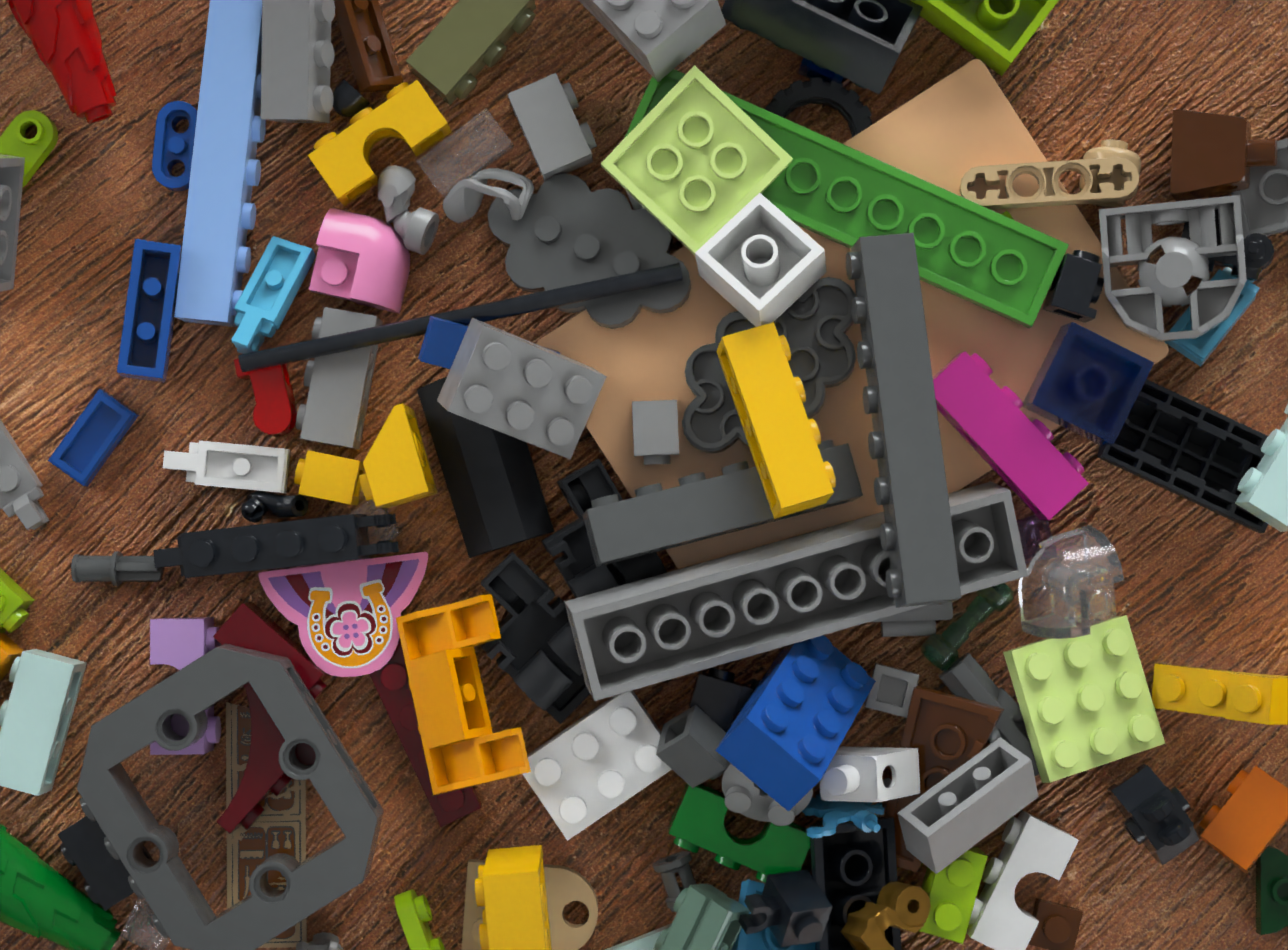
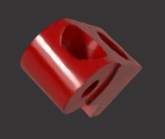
(274, 397)

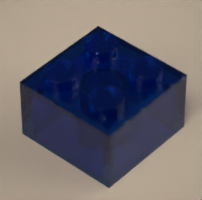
(1087, 384)

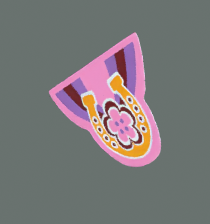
(347, 608)

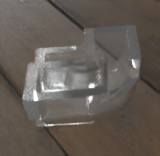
(1070, 584)

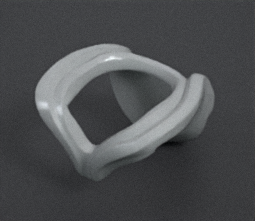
(467, 194)

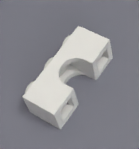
(1028, 848)

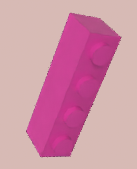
(1005, 437)

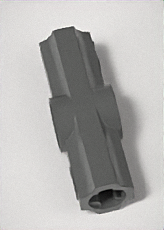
(972, 682)

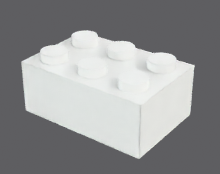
(596, 763)

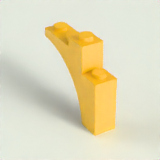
(1221, 693)

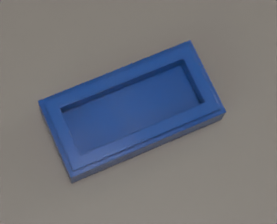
(93, 437)

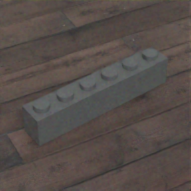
(698, 509)

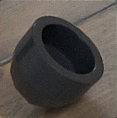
(348, 100)

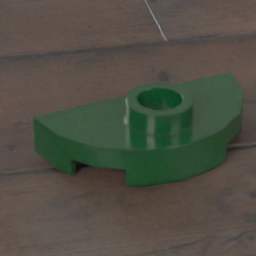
(1271, 891)

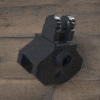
(1154, 814)

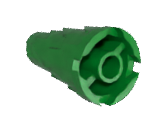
(47, 903)

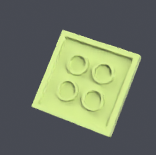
(696, 160)
(1084, 699)

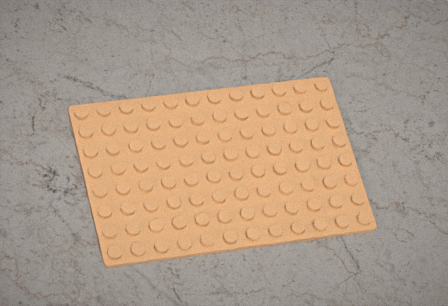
(938, 139)

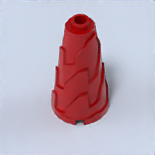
(71, 49)

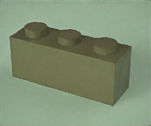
(467, 42)

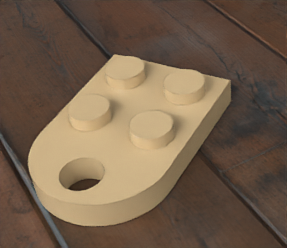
(561, 888)

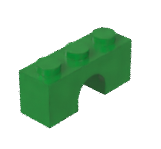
(700, 823)

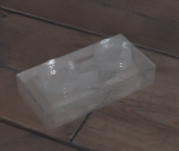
(465, 152)

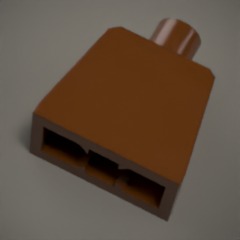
(1214, 154)

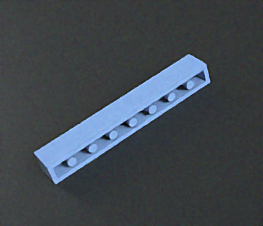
(223, 166)

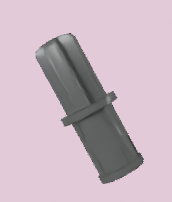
(115, 569)

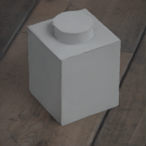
(655, 430)

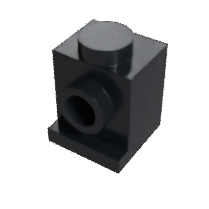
(1075, 287)

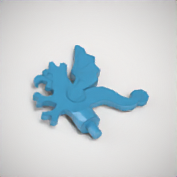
(839, 812)

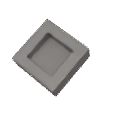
(891, 690)

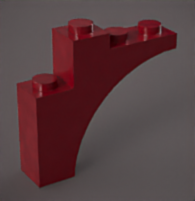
(255, 630)

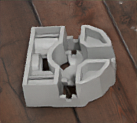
(1163, 282)

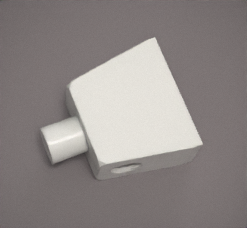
(858, 772)

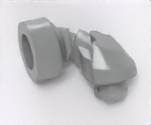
(417, 228)

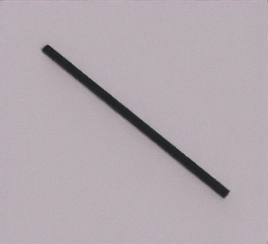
(482, 312)

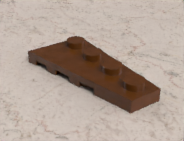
(947, 735)

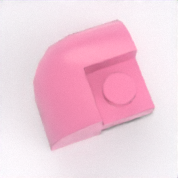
(360, 261)

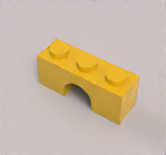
(345, 156)

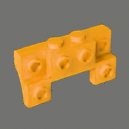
(451, 696)

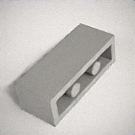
(296, 61)
(338, 384)
(968, 805)

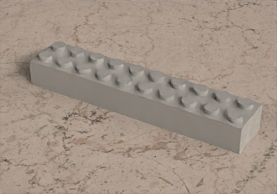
(773, 596)

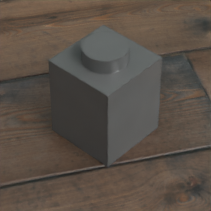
(690, 745)

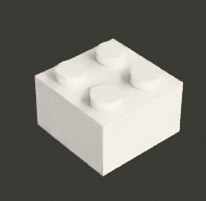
(761, 261)

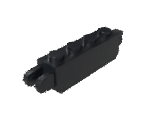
(276, 545)

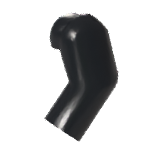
(273, 506)

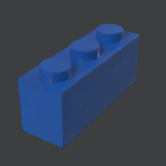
(149, 311)

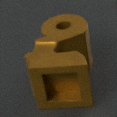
(897, 906)

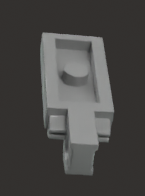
(19, 484)

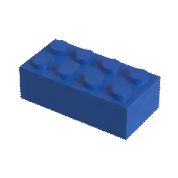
(796, 719)

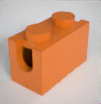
(1247, 819)

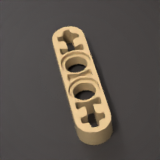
(1047, 176)

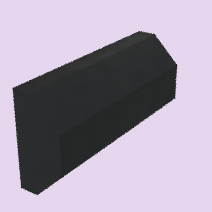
(1188, 451)
(487, 479)

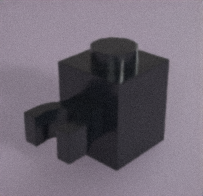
(790, 907)

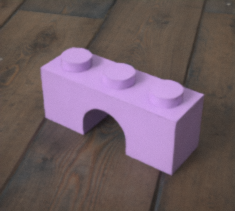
(178, 644)

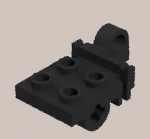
(578, 562)
(535, 639)

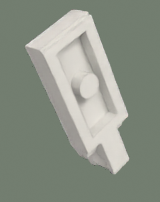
(232, 466)

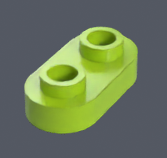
(34, 150)
(414, 916)

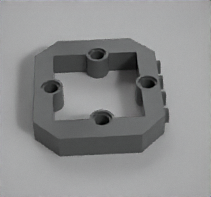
(128, 822)

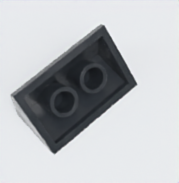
(852, 871)

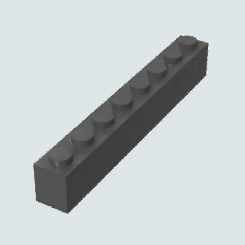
(903, 420)

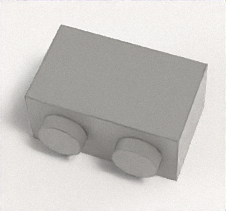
(551, 126)

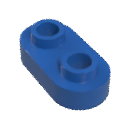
(173, 146)

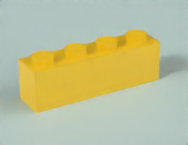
(775, 420)

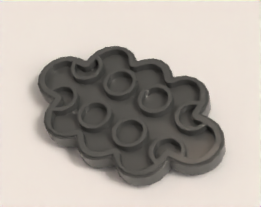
(587, 237)
(819, 357)

